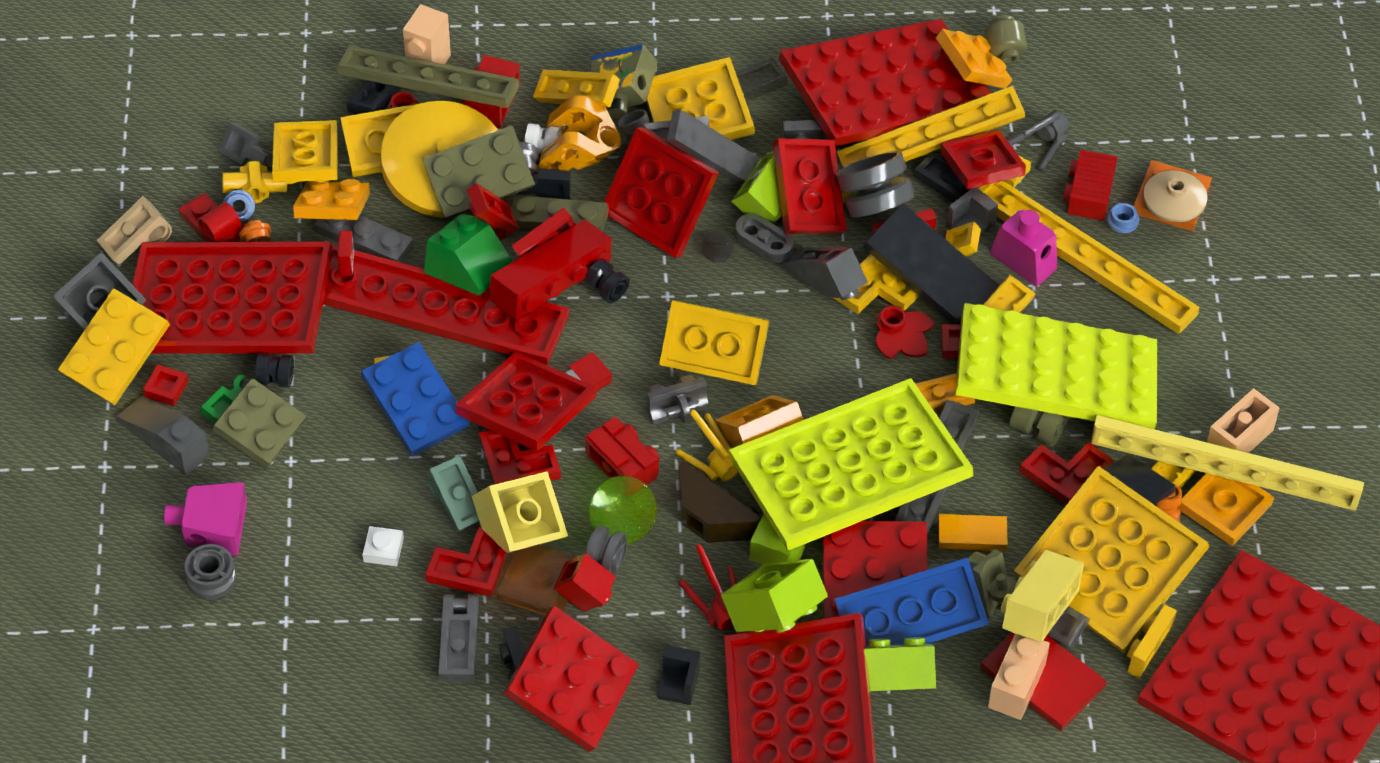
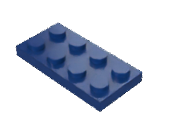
(920, 605)

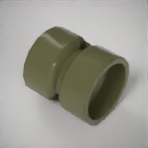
(1045, 425)

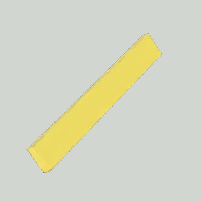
(1227, 463)

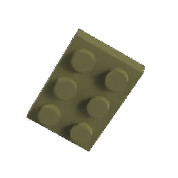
(489, 160)

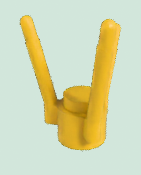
(719, 458)

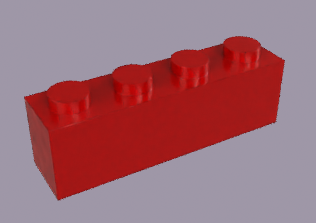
(549, 269)

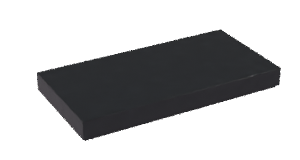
(929, 264)

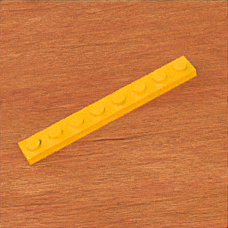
(1100, 262)

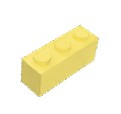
(1041, 595)

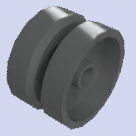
(875, 184)

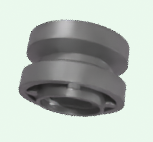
(607, 549)
(205, 559)

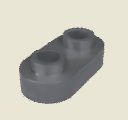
(766, 238)

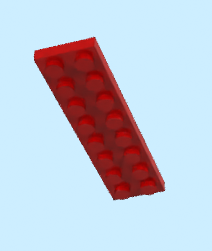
(430, 305)

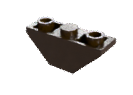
(712, 509)

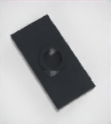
(371, 97)

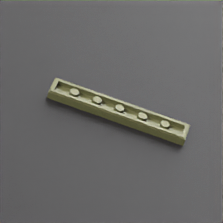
(428, 76)

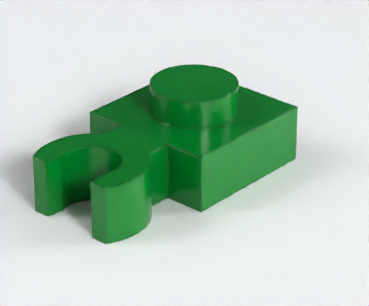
(221, 400)

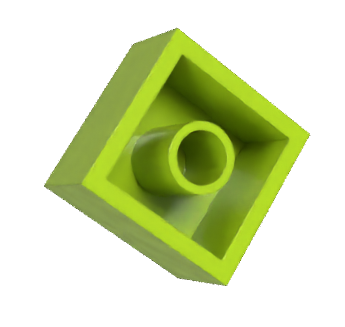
(775, 596)

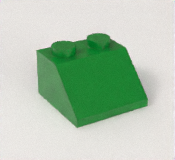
(465, 254)

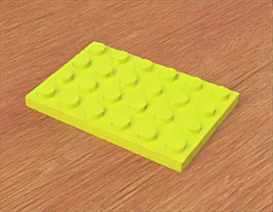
(1056, 366)
(850, 463)

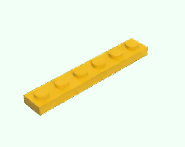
(953, 124)

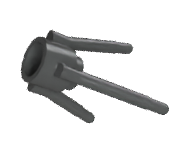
(1048, 129)

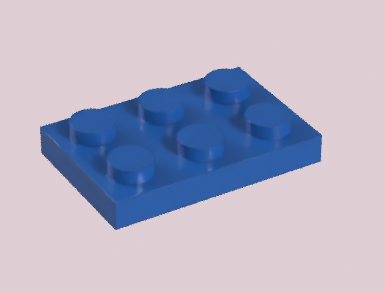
(414, 399)

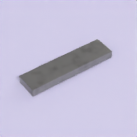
(710, 147)

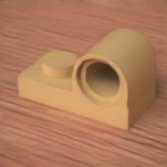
(135, 226)

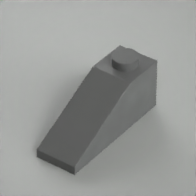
(828, 270)
(167, 433)

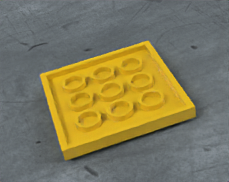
(1129, 556)

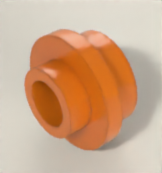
(255, 232)

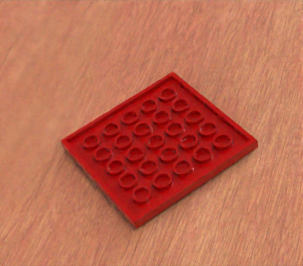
(1272, 671)

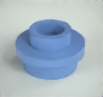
(246, 198)
(1123, 218)

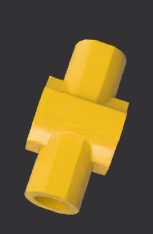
(252, 179)

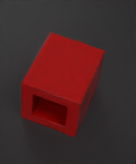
(585, 583)

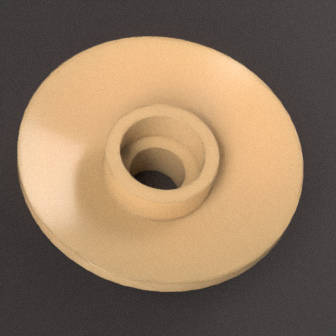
(1175, 196)

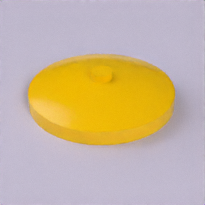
(418, 134)

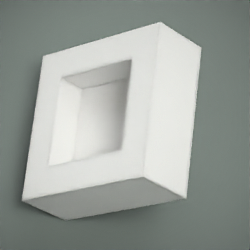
(383, 546)

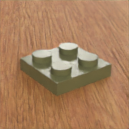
(259, 423)

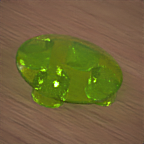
(624, 506)

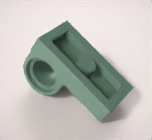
(454, 488)

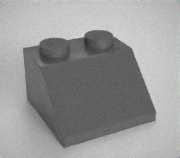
(89, 289)

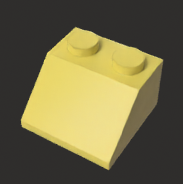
(520, 512)

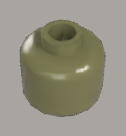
(1006, 38)

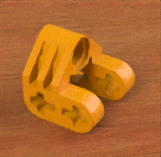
(573, 148)

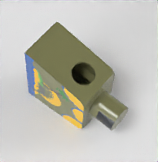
(634, 68)

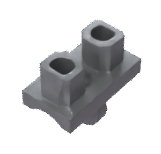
(677, 400)

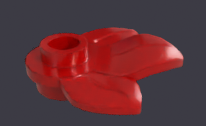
(904, 335)

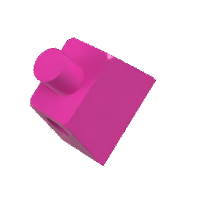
(1026, 247)
(211, 515)

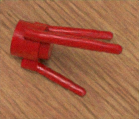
(718, 613)

